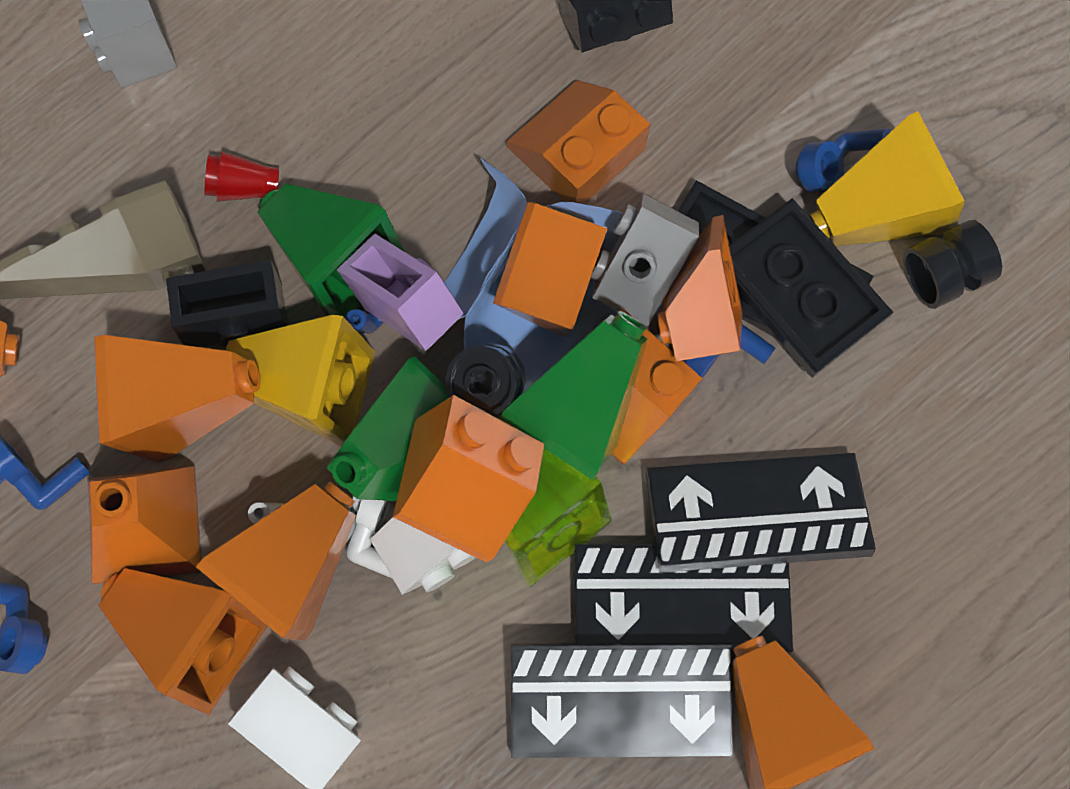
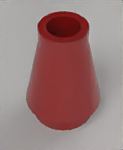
(238, 178)

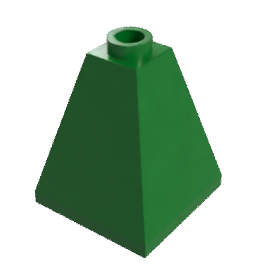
(320, 234)
(584, 396)
(377, 449)

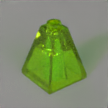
(561, 514)

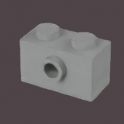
(126, 39)
(644, 259)

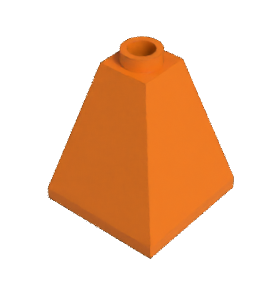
(166, 394)
(144, 523)
(286, 560)
(181, 634)
(788, 720)

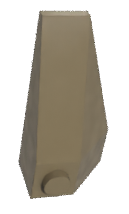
(125, 250)

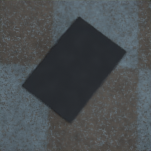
(805, 288)

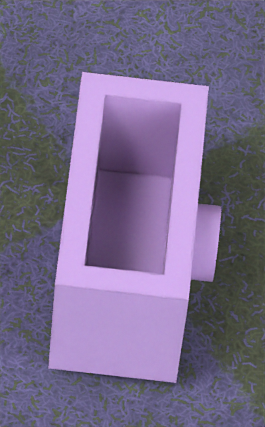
(401, 291)

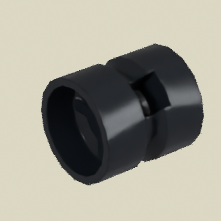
(944, 268)
(486, 377)

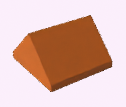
(549, 268)

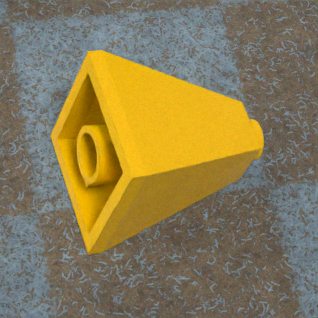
(892, 191)
(311, 374)

